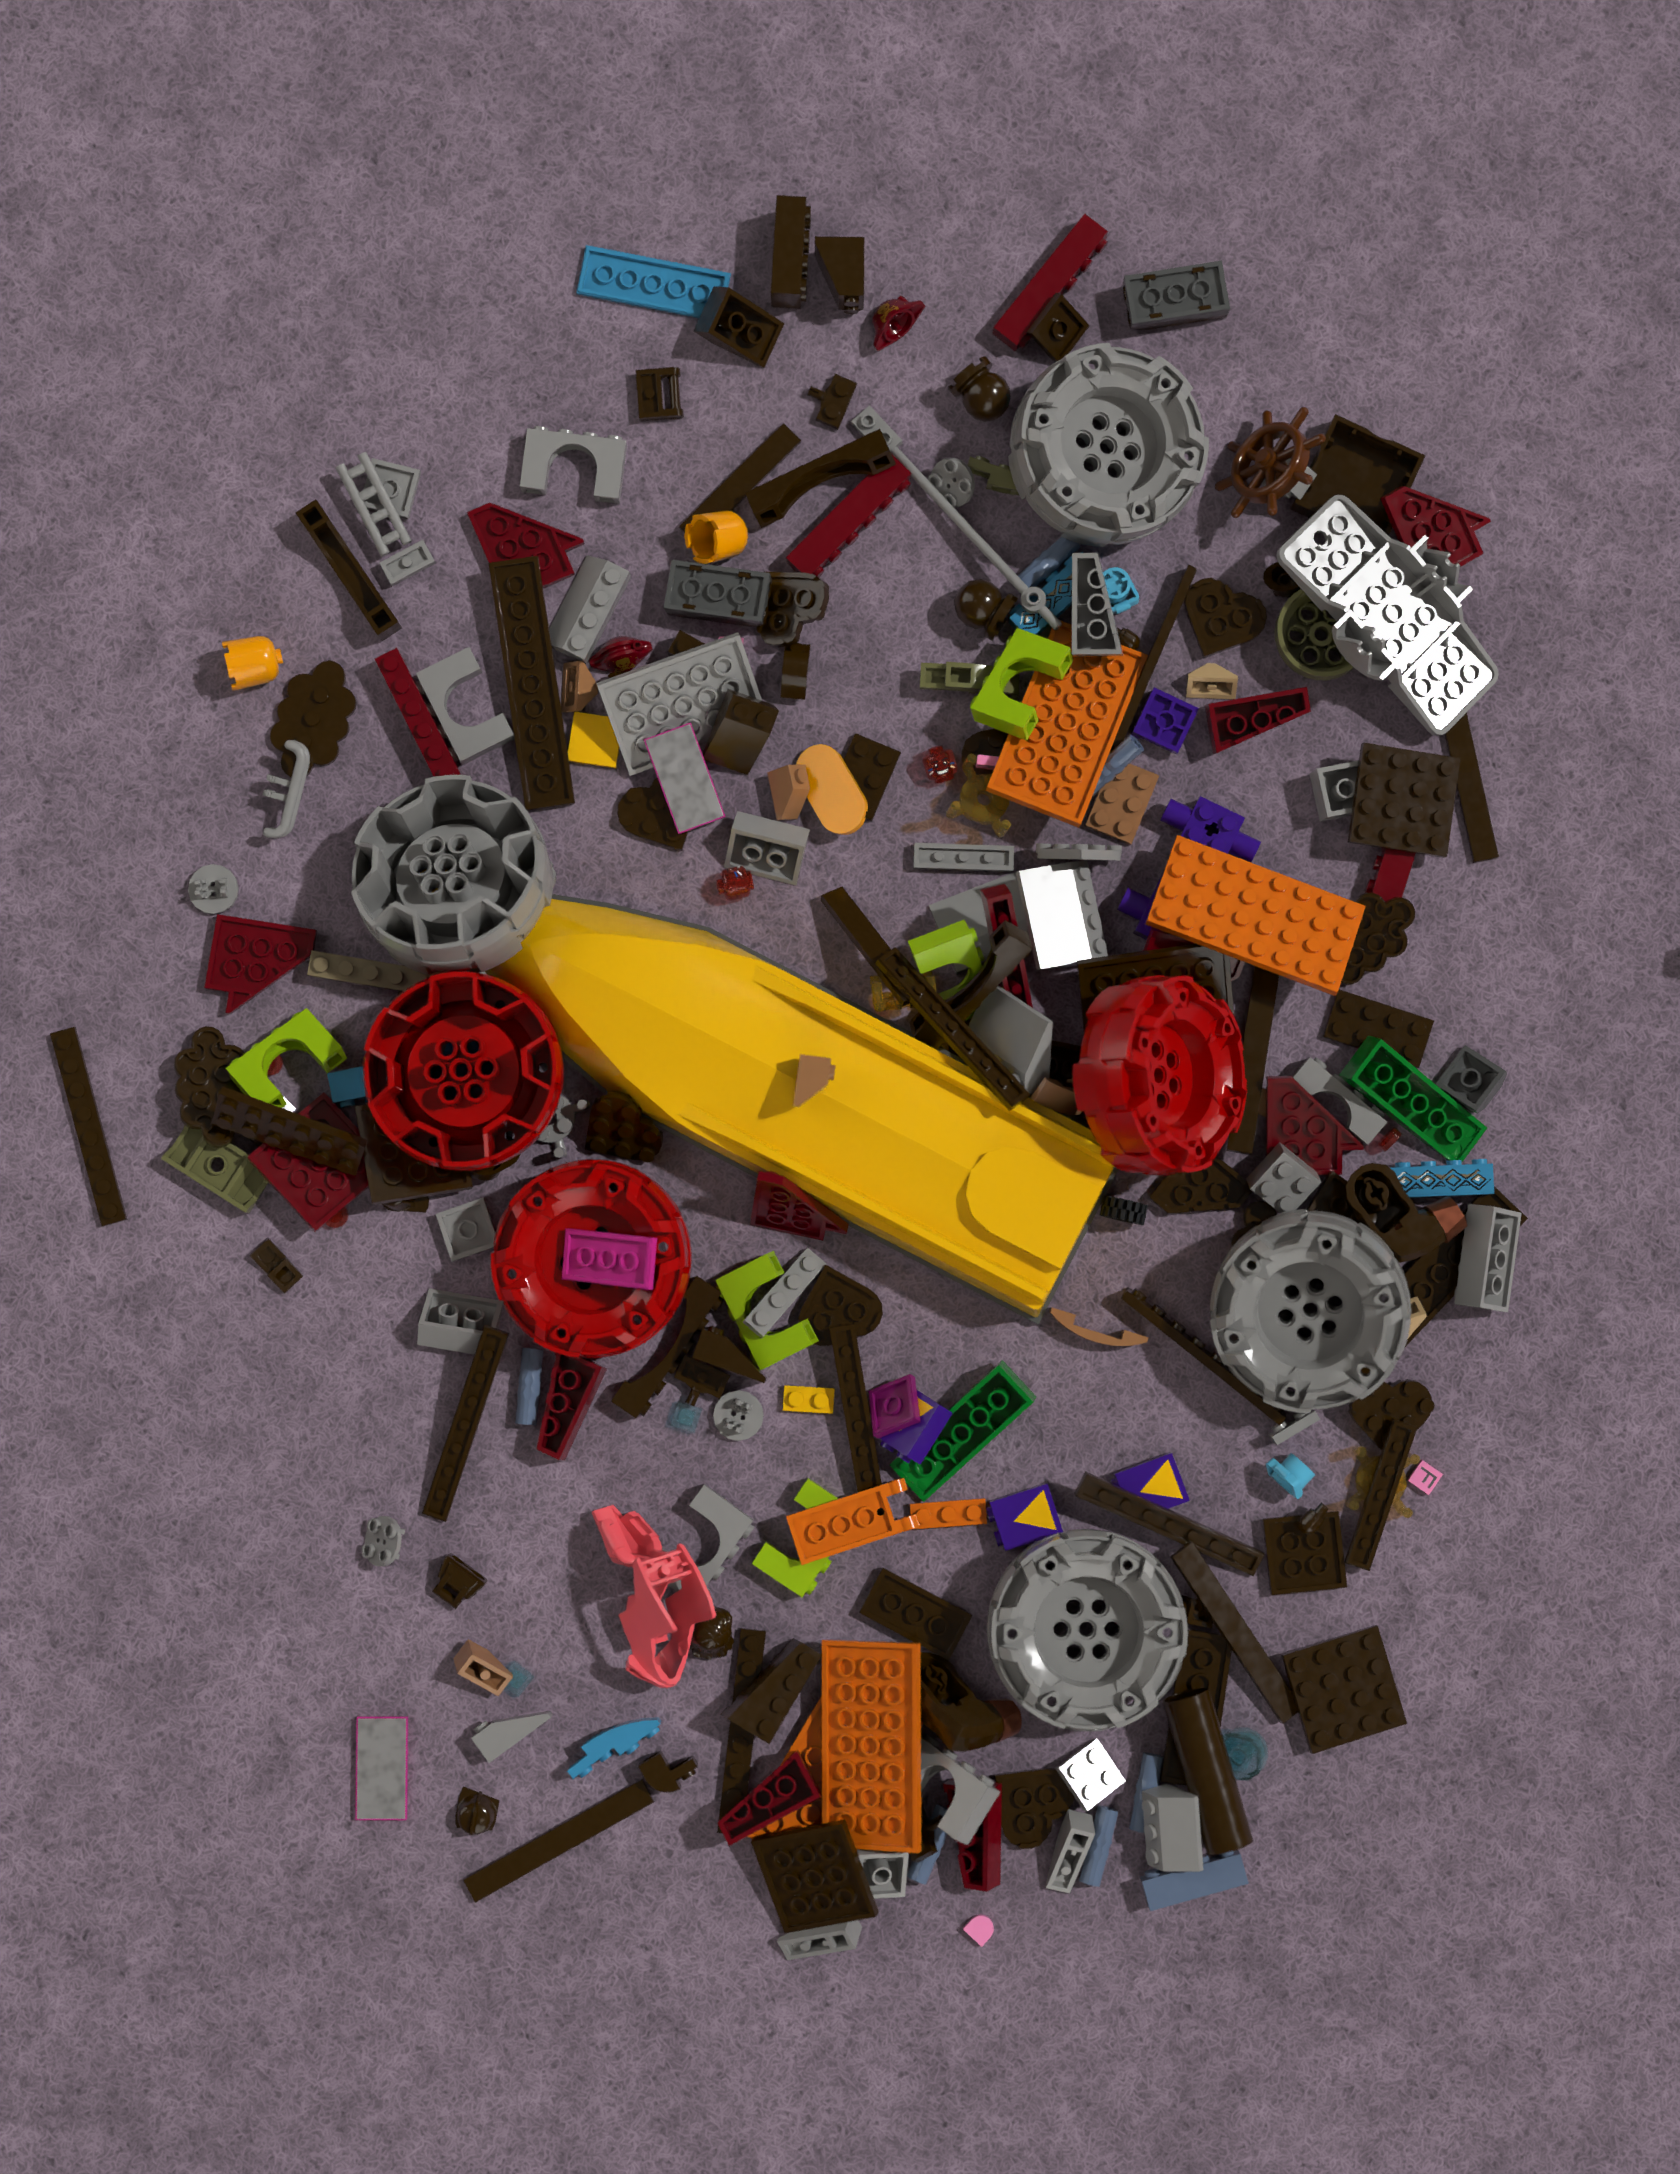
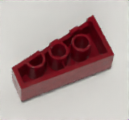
(1253, 715)
(567, 1403)
(771, 1800)
(982, 1856)

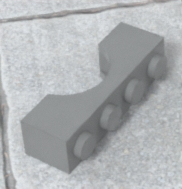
(1362, 1120)

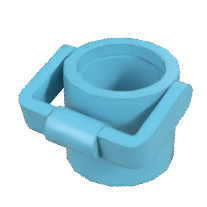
(1118, 587)
(1290, 1474)

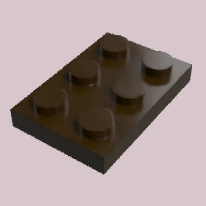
(871, 768)

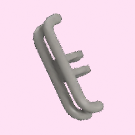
(295, 790)

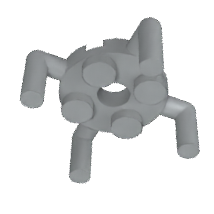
(562, 1127)

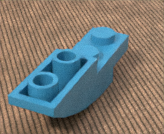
(621, 1737)

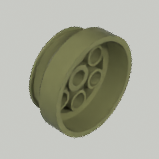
(1292, 652)

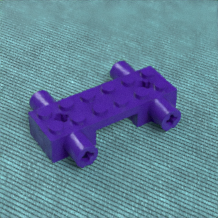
(1193, 824)

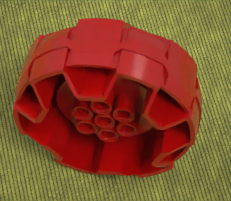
(1160, 1075)
(515, 1096)
(532, 1243)

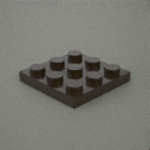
(1301, 1560)

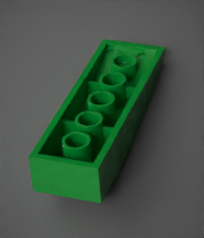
(1412, 1099)
(974, 1423)

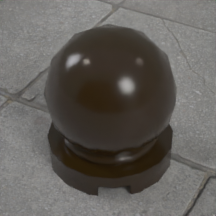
(982, 392)
(982, 606)

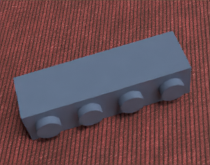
(1171, 1888)

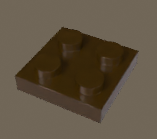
(1058, 328)

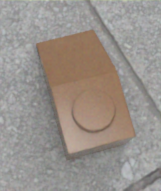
(789, 790)
(812, 1077)
(482, 1668)

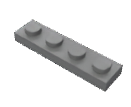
(963, 857)
(784, 1293)

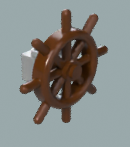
(1277, 469)

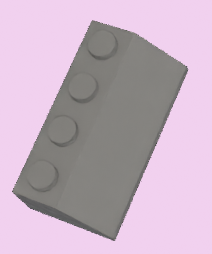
(588, 607)
(1487, 1258)

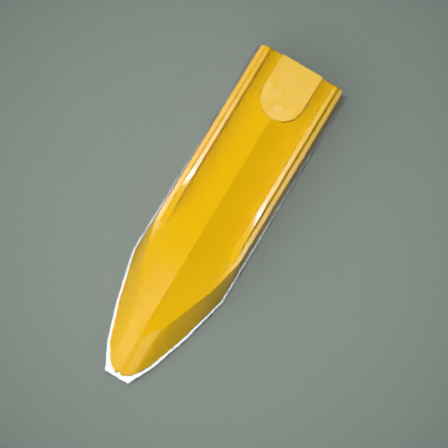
(892, 1145)

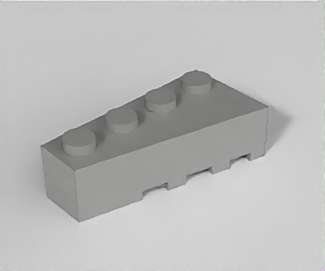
(1092, 614)

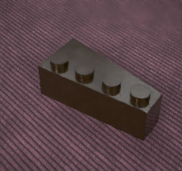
(773, 1691)

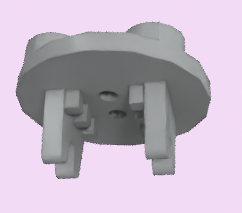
(945, 474)
(201, 889)
(743, 1404)
(382, 1541)

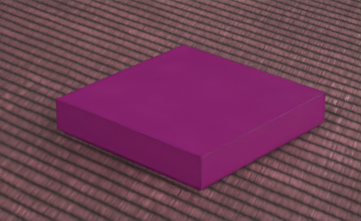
(894, 1406)

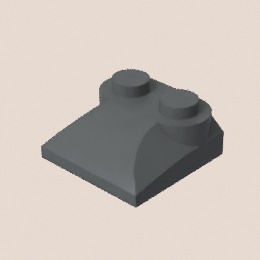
(1472, 1080)

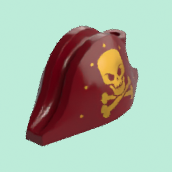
(892, 317)
(620, 654)

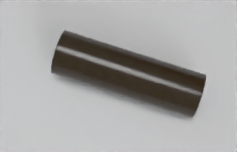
(1208, 1770)

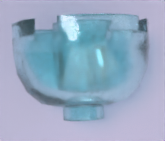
(1246, 1752)

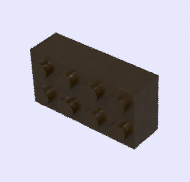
(789, 246)

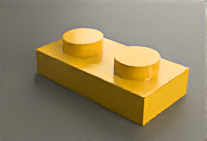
(808, 1399)

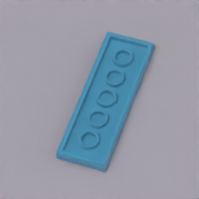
(647, 281)

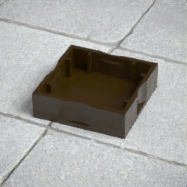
(1359, 467)

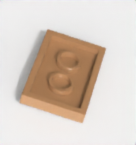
(1122, 803)

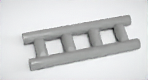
(376, 489)

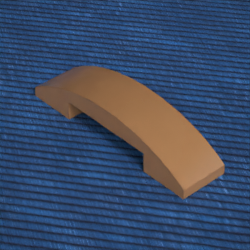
(1056, 1097)
(1067, 1320)

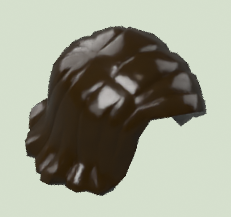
(713, 1636)

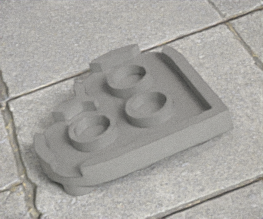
(1079, 852)

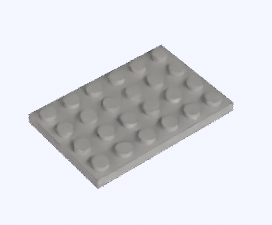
(674, 694)

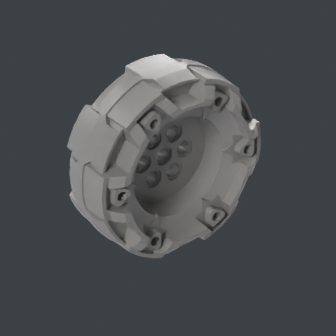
(1160, 427)
(451, 927)
(1327, 1363)
(1136, 1657)

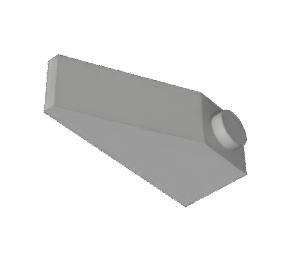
(504, 1733)
(1070, 1850)
(820, 1940)

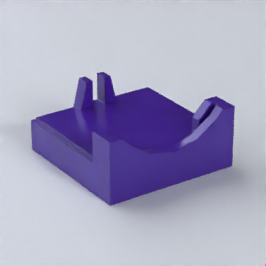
(1165, 721)

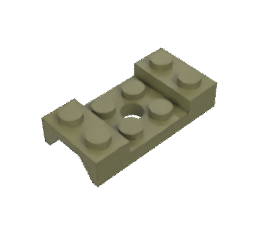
(237, 1182)

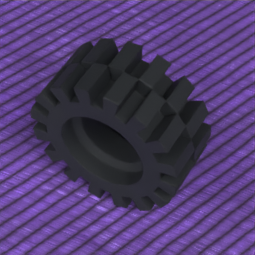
(1123, 1210)

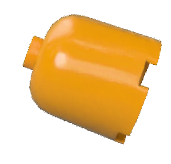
(716, 536)
(252, 661)

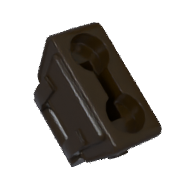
(460, 1578)

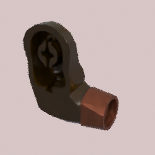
(1390, 1213)
(956, 1714)

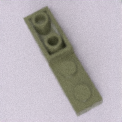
(998, 476)
(960, 677)

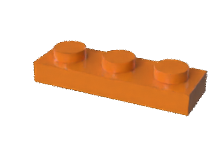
(950, 1513)

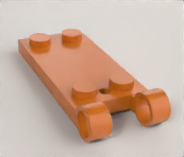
(848, 1522)

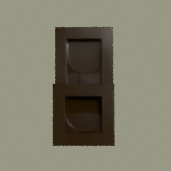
(276, 1265)

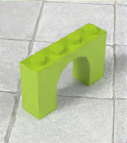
(1021, 653)
(947, 946)
(299, 1033)
(738, 1291)
(787, 1569)

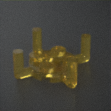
(970, 806)
(885, 1000)
(1364, 1476)

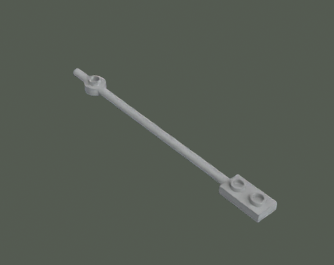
(870, 421)

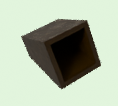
(843, 269)

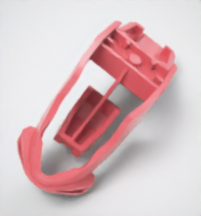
(645, 1621)

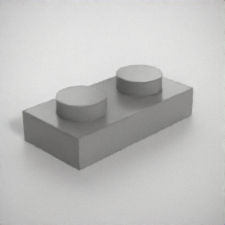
(407, 563)
(1289, 1429)

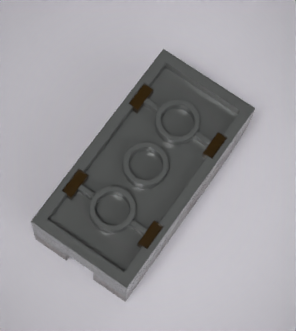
(1176, 296)
(717, 593)

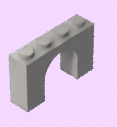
(545, 445)
(437, 683)
(731, 1526)
(972, 1792)

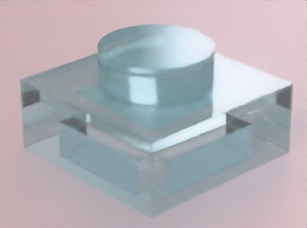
(686, 1416)
(520, 1679)

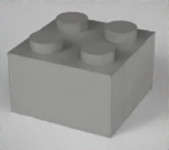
(1283, 1179)

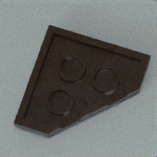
(1202, 1190)

